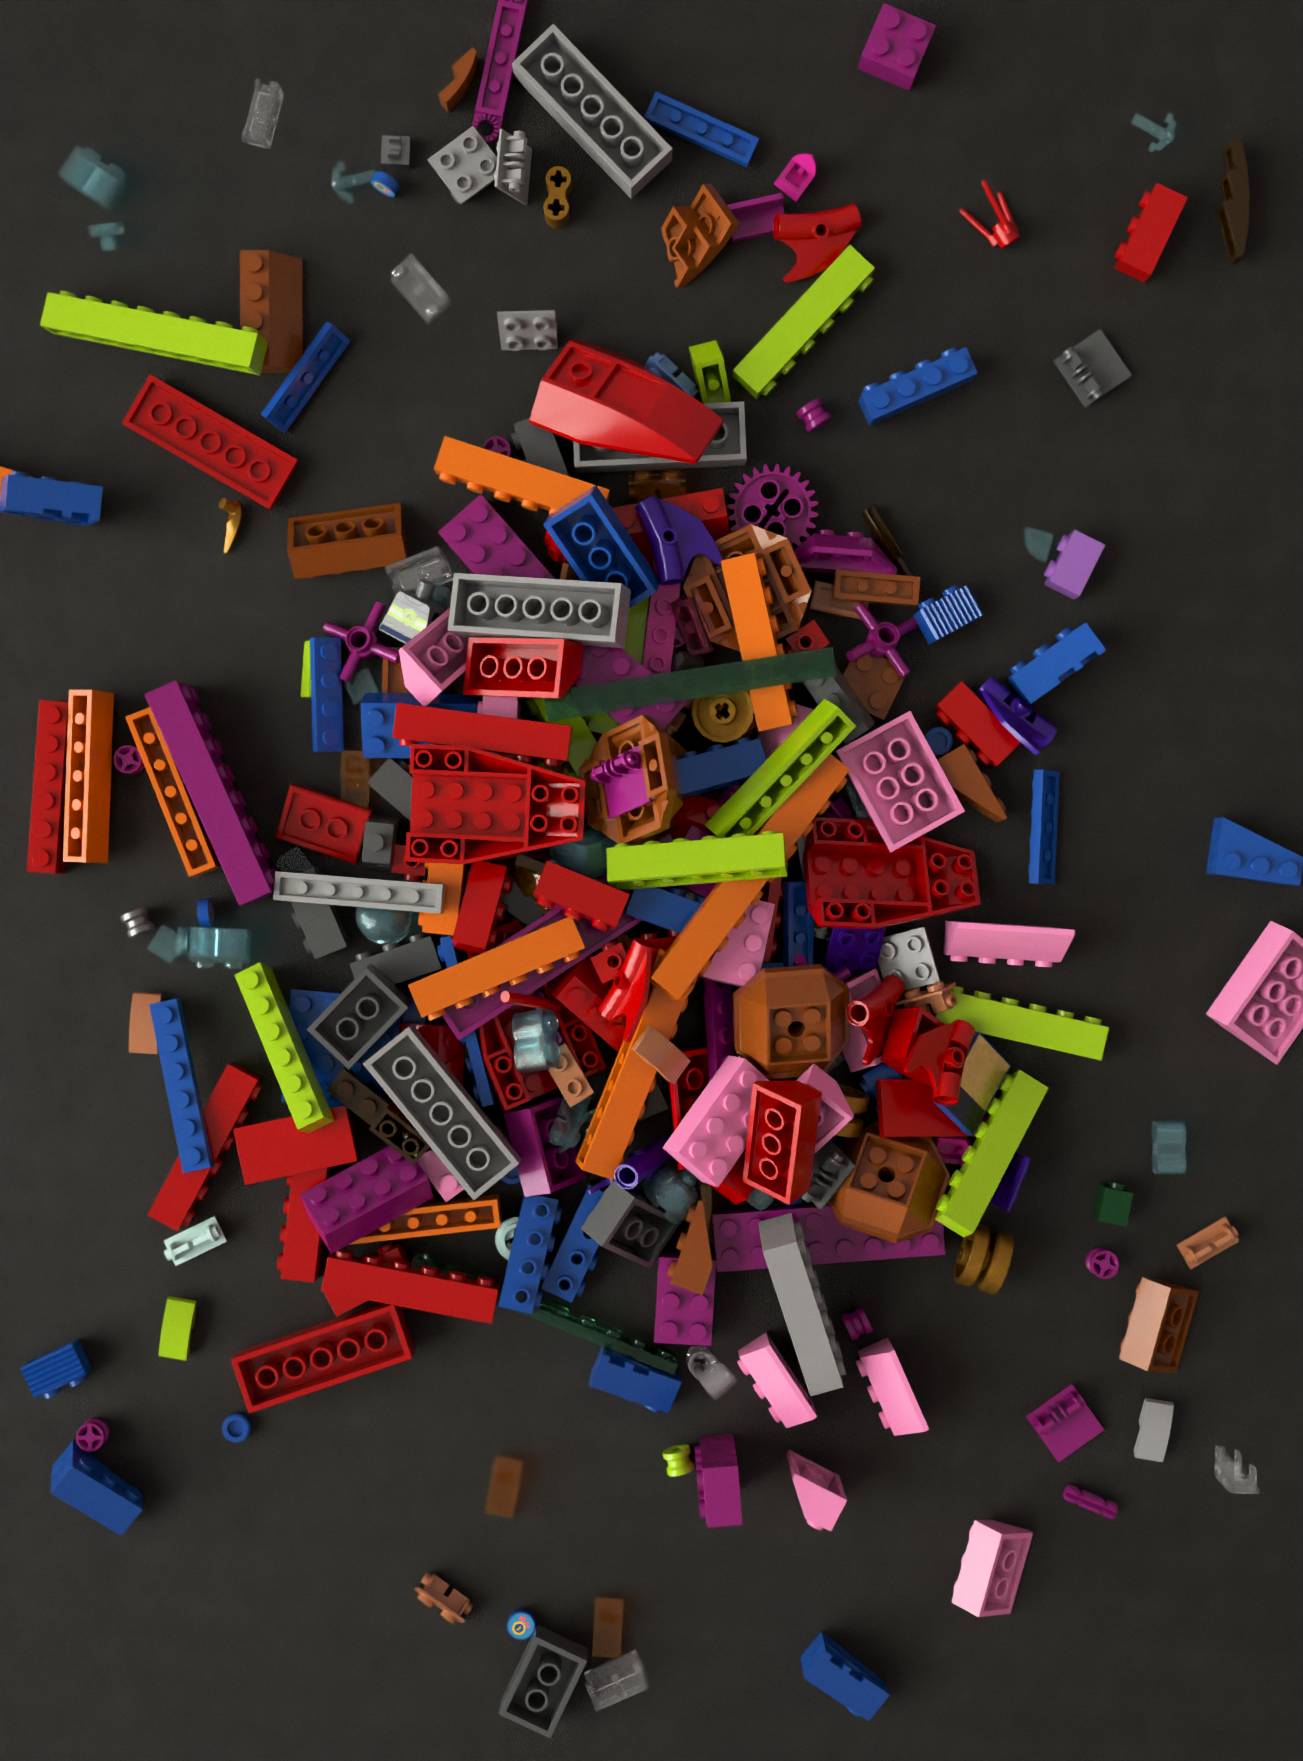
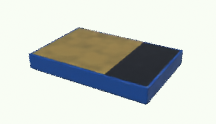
(979, 1083)

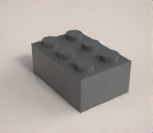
(359, 1016)
(629, 1225)
(543, 1681)

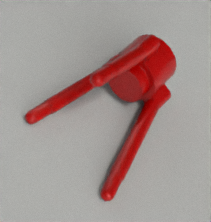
(1006, 230)

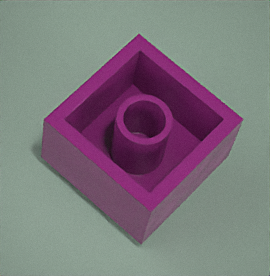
(896, 46)

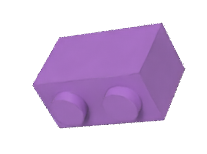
(1074, 564)

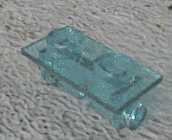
(567, 1131)

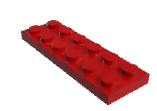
(210, 442)

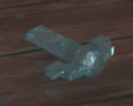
(1165, 135)
(340, 183)

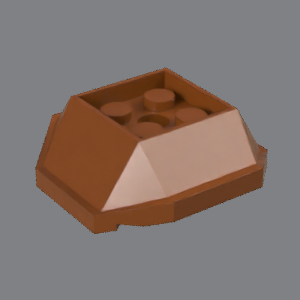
(784, 576)
(660, 780)
(788, 995)
(893, 1208)

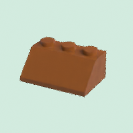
(1158, 1325)

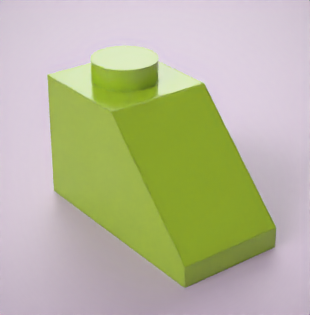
(710, 372)

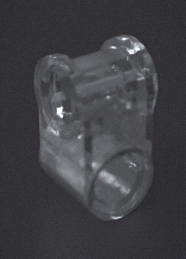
(712, 1374)

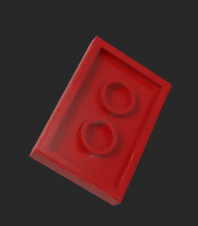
(323, 823)

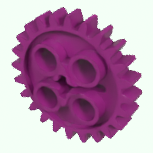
(751, 495)

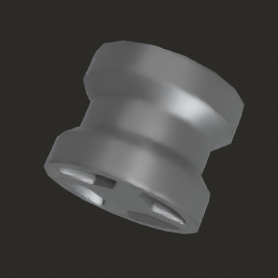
(138, 921)

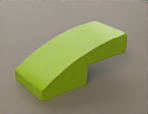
(177, 1328)

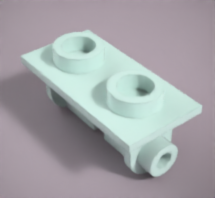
(194, 1241)

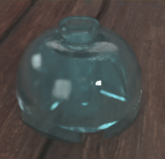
(384, 925)
(672, 1191)

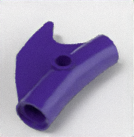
(686, 537)
(1017, 716)
(639, 1166)

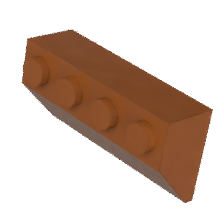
(273, 305)
(346, 540)

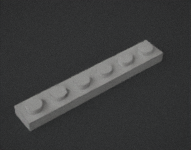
(359, 892)

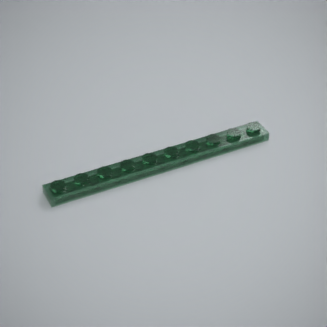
(692, 684)
(582, 1327)

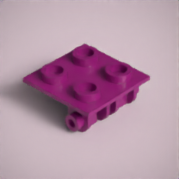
(622, 782)
(1064, 1423)

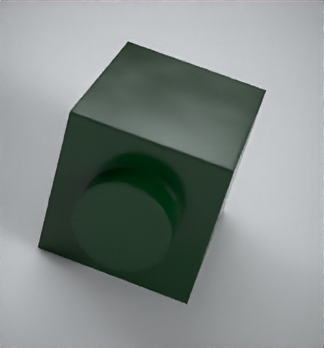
(1113, 1203)

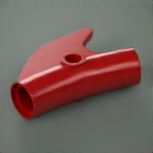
(816, 250)
(630, 987)
(879, 1011)
(943, 1056)

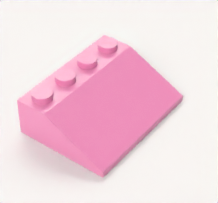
(900, 781)
(1006, 942)
(1265, 994)

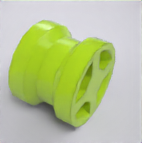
(678, 1460)

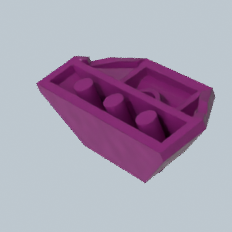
(852, 552)

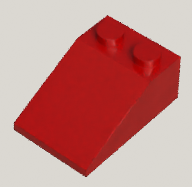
(902, 1035)

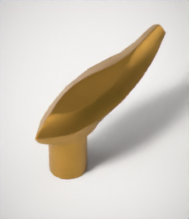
(234, 520)

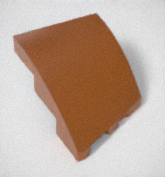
(697, 233)

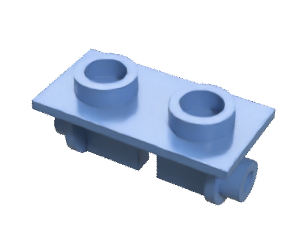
(666, 368)

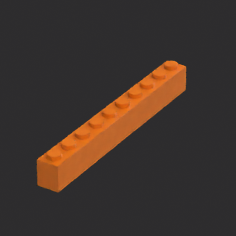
(728, 900)

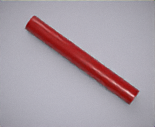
(530, 1001)

